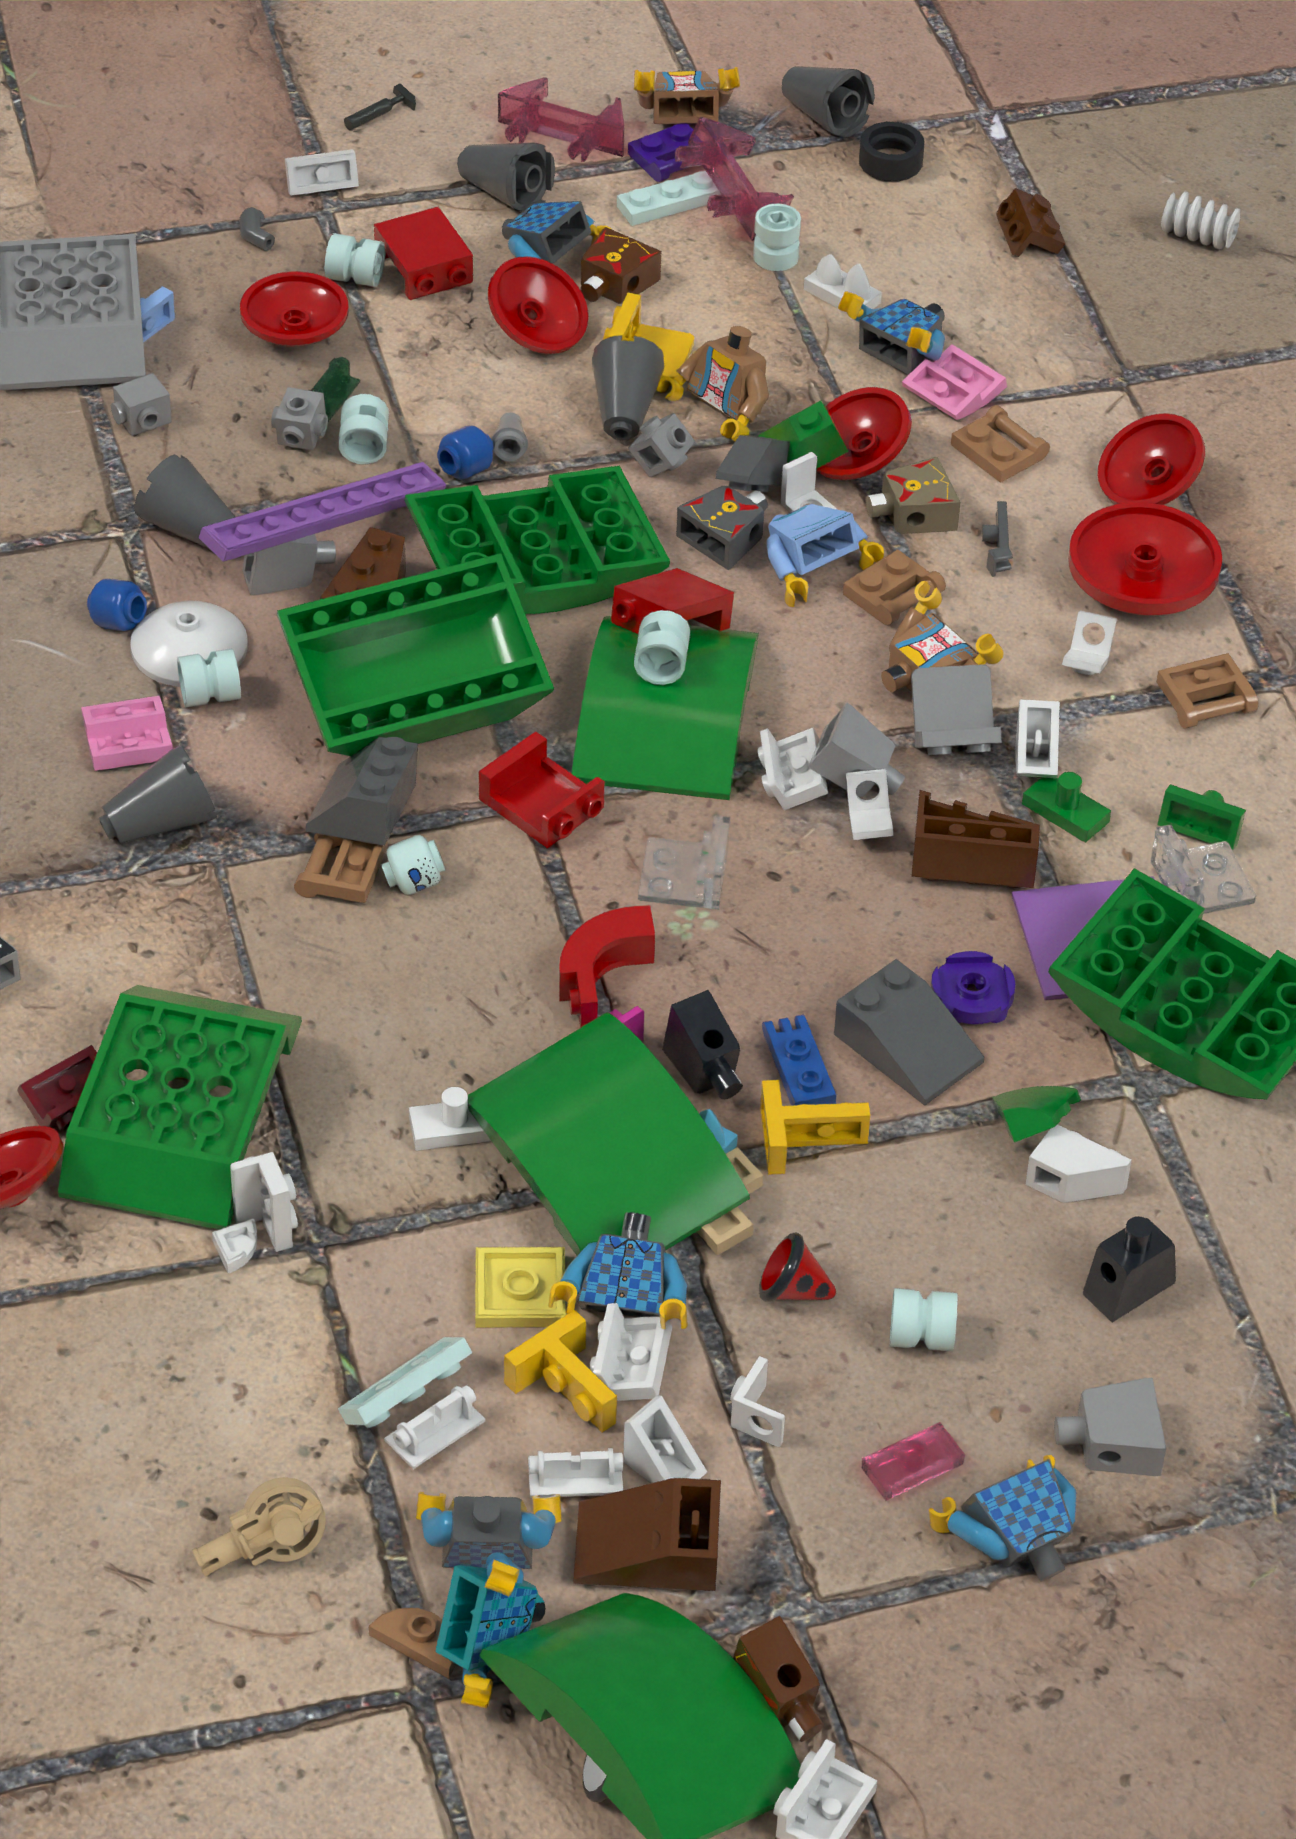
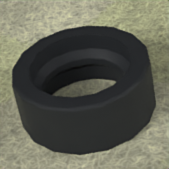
(891, 166)

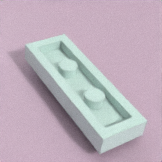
(666, 198)
(405, 1382)

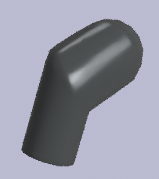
(251, 229)

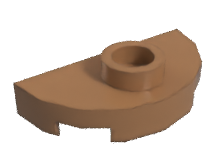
(414, 1635)

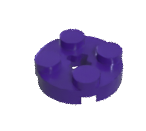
(974, 1007)

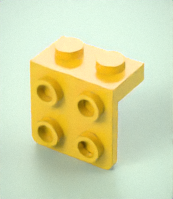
(674, 344)

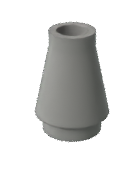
(509, 438)

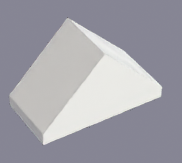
(1037, 739)
(658, 1445)

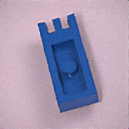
(799, 1062)

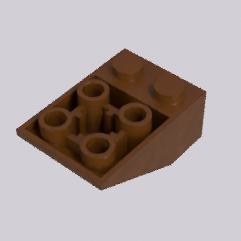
(651, 1536)

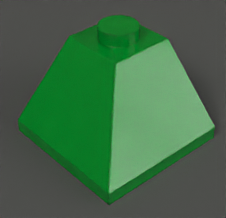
(810, 432)

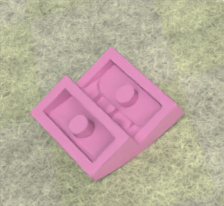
(955, 383)
(126, 732)

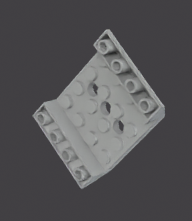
(73, 333)

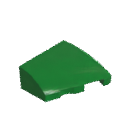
(1034, 1109)

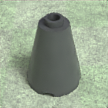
(831, 96)
(509, 171)
(626, 382)
(180, 500)
(159, 800)

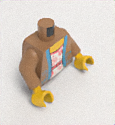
(684, 94)
(726, 377)
(929, 642)

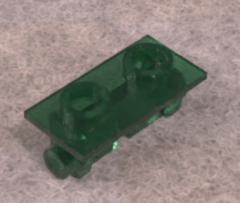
(336, 385)

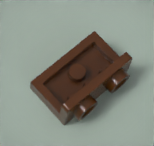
(1029, 220)

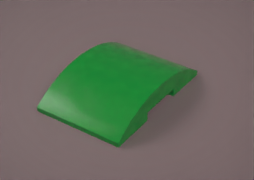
(558, 541)
(671, 734)
(1183, 990)
(608, 1135)
(657, 1712)

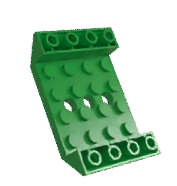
(164, 1146)

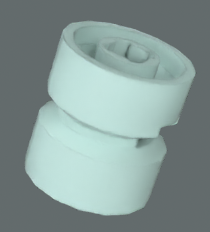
(777, 237)
(350, 259)
(363, 429)
(662, 647)
(209, 677)
(923, 1319)

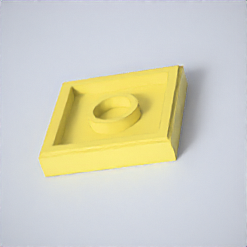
(516, 1286)

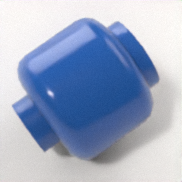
(465, 452)
(116, 604)

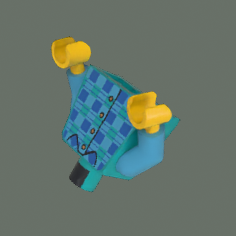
(482, 1611)

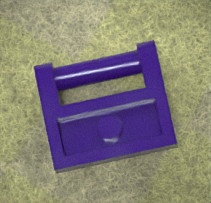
(657, 151)

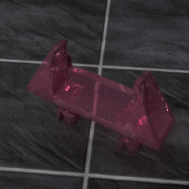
(526, 112)
(714, 149)

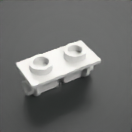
(436, 1427)
(579, 1475)

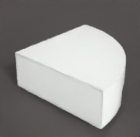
(236, 1244)

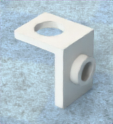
(799, 484)
(1088, 657)
(872, 816)
(744, 1405)

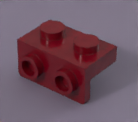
(56, 1091)

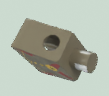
(917, 499)

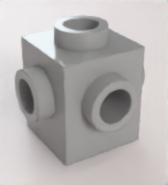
(300, 418)
(669, 444)

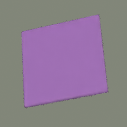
(1053, 919)

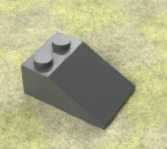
(906, 1032)

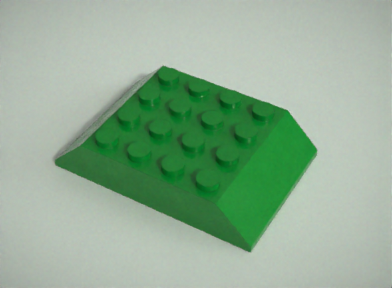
(417, 656)

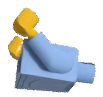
(812, 539)

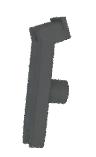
(998, 557)

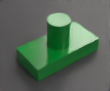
(1065, 806)
(1201, 816)

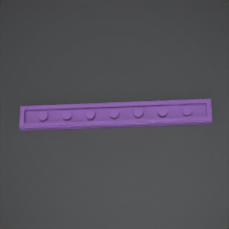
(318, 512)

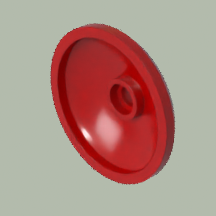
(538, 305)
(294, 308)
(874, 429)
(1151, 460)
(26, 1162)

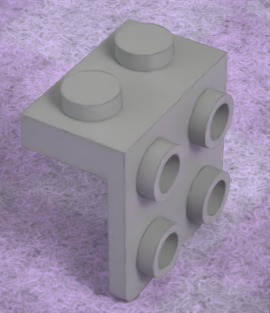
(953, 708)

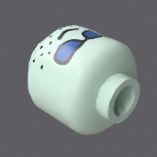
(413, 865)

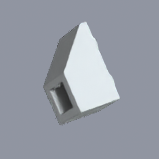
(1076, 1167)

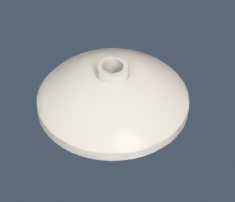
(181, 631)

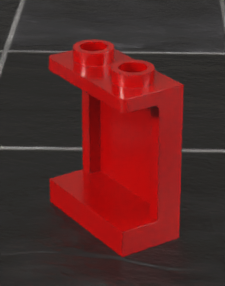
(426, 252)
(674, 592)
(538, 792)

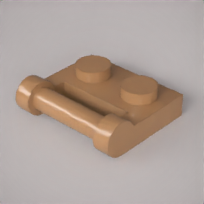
(995, 453)
(886, 580)
(1206, 680)
(350, 874)

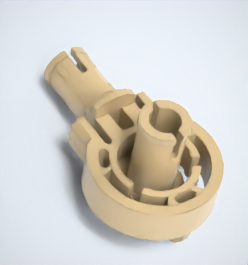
(268, 1527)

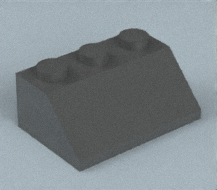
(367, 792)

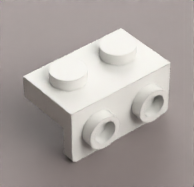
(788, 770)
(265, 1195)
(631, 1354)
(824, 1798)

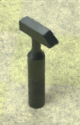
(380, 107)

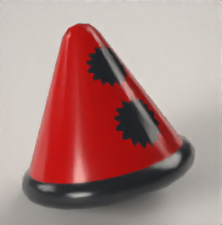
(794, 1274)

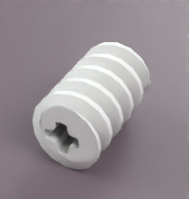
(1200, 221)

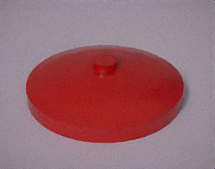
(1145, 558)

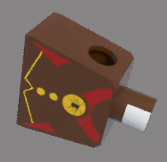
(618, 267)
(781, 1675)

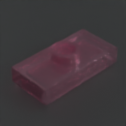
(913, 1461)

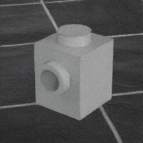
(141, 404)

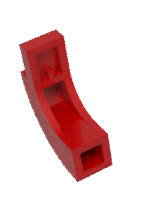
(600, 945)

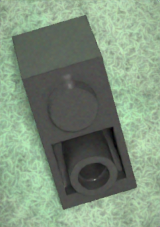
(754, 463)

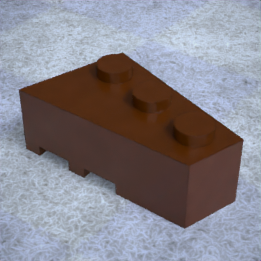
(374, 561)
(972, 846)

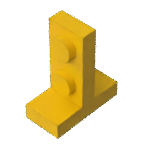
(807, 1125)
(553, 1357)

